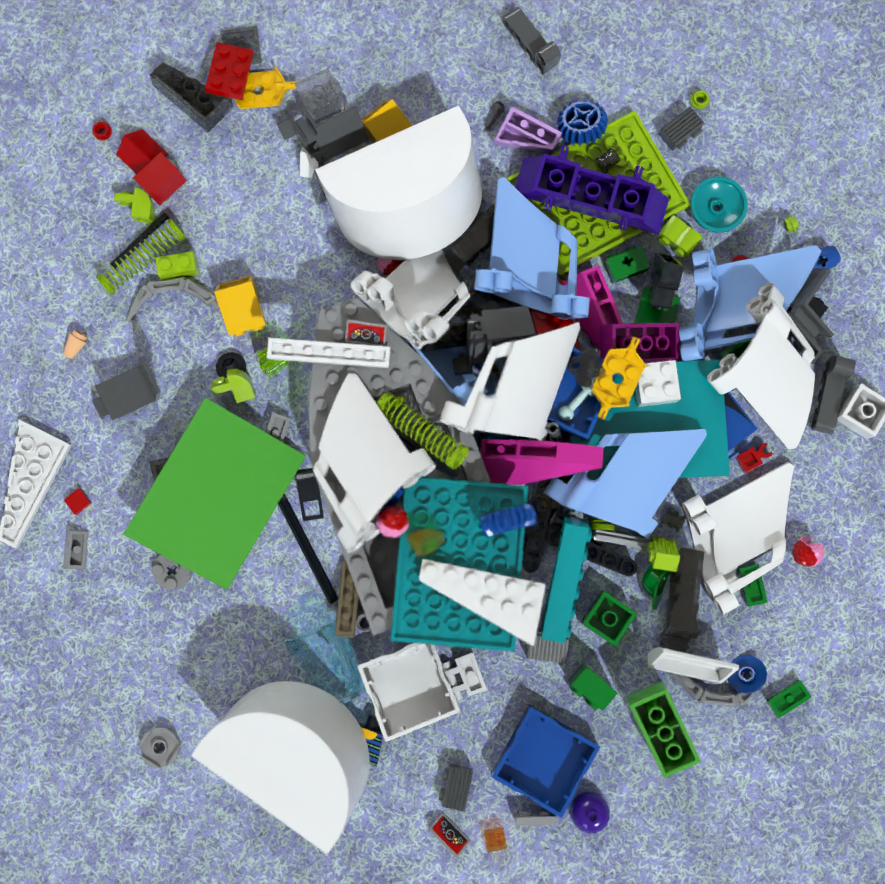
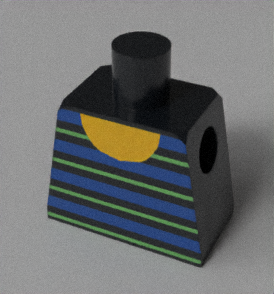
(373, 738)

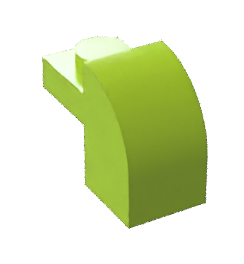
(142, 205)
(236, 381)

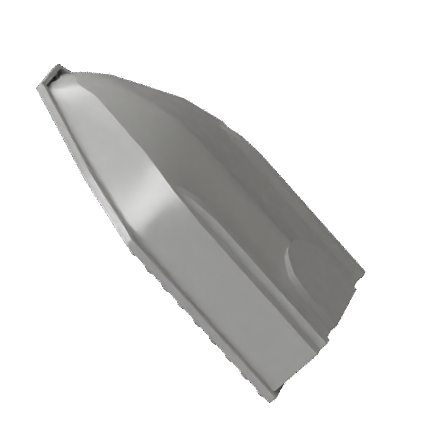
(375, 562)

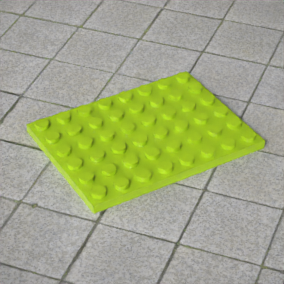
(634, 149)

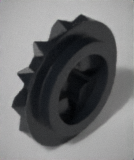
(227, 359)

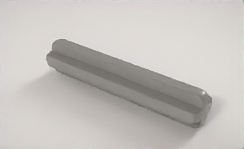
(620, 538)

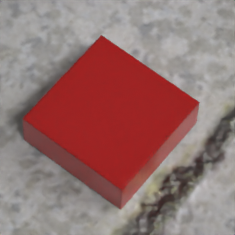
(77, 501)

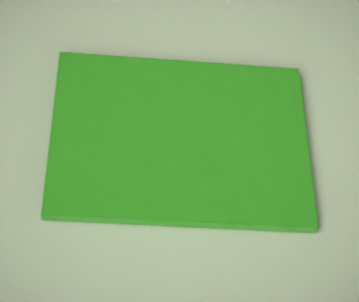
(214, 494)

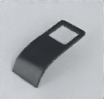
(308, 491)

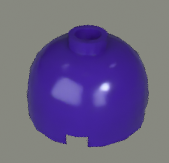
(590, 812)

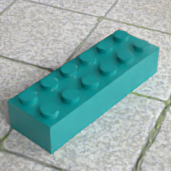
(564, 580)

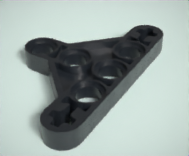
(530, 533)

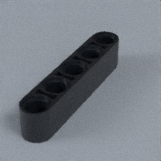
(599, 558)

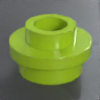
(699, 94)
(791, 224)

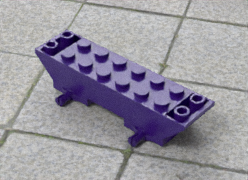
(592, 193)

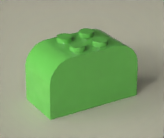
(663, 729)

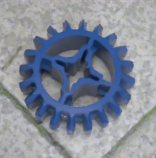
(582, 122)
(508, 520)

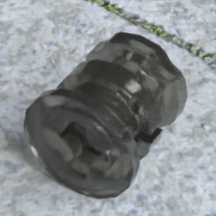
(607, 160)
(673, 519)

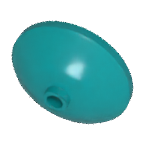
(726, 196)

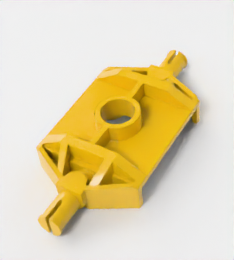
(274, 90)
(629, 366)

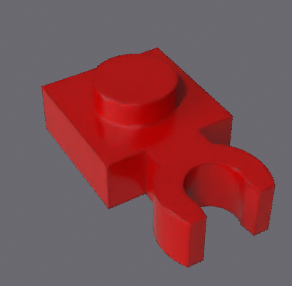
(751, 459)

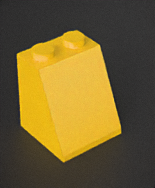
(385, 121)
(240, 306)

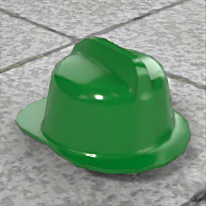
(654, 583)

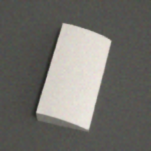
(690, 665)

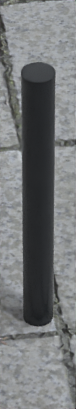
(149, 231)

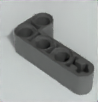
(542, 54)
(831, 395)

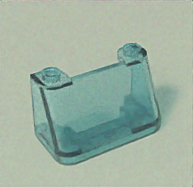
(328, 661)

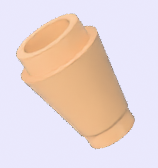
(74, 344)

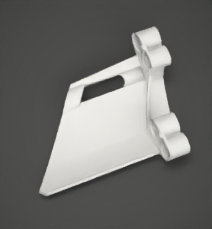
(414, 297)
(771, 370)
(524, 389)
(365, 460)
(739, 530)

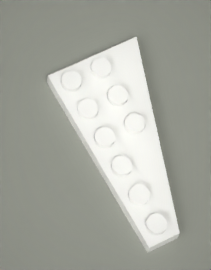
(30, 477)
(498, 598)

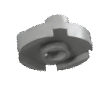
(170, 582)
(149, 749)

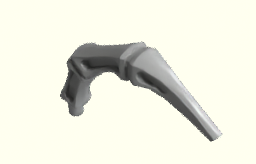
(180, 283)
(706, 696)

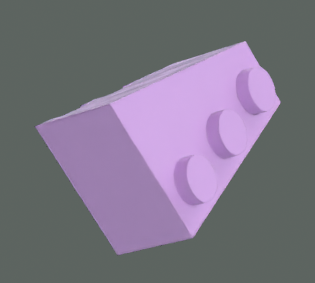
(527, 133)

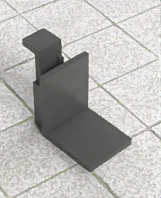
(328, 137)
(804, 316)
(491, 327)
(126, 392)

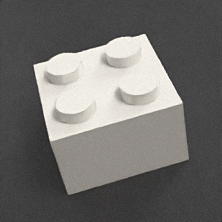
(658, 384)
(863, 411)

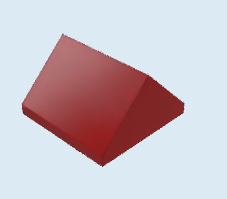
(138, 150)
(159, 178)

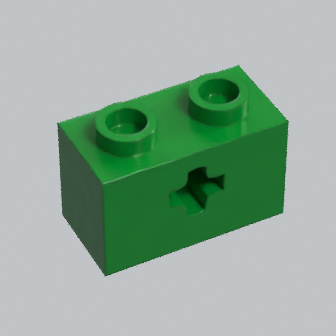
(619, 272)

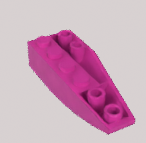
(601, 305)
(534, 461)

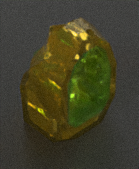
(425, 541)

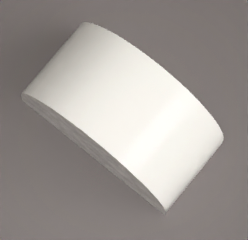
(407, 189)
(292, 756)

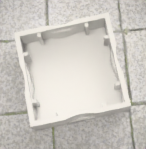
(408, 689)

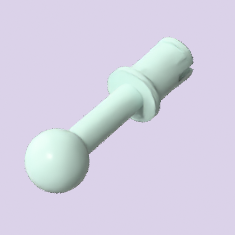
(567, 412)

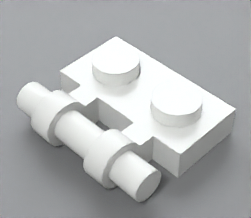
(469, 673)

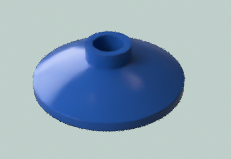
(752, 666)

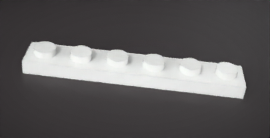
(328, 353)

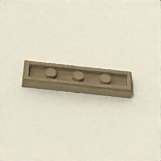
(346, 605)

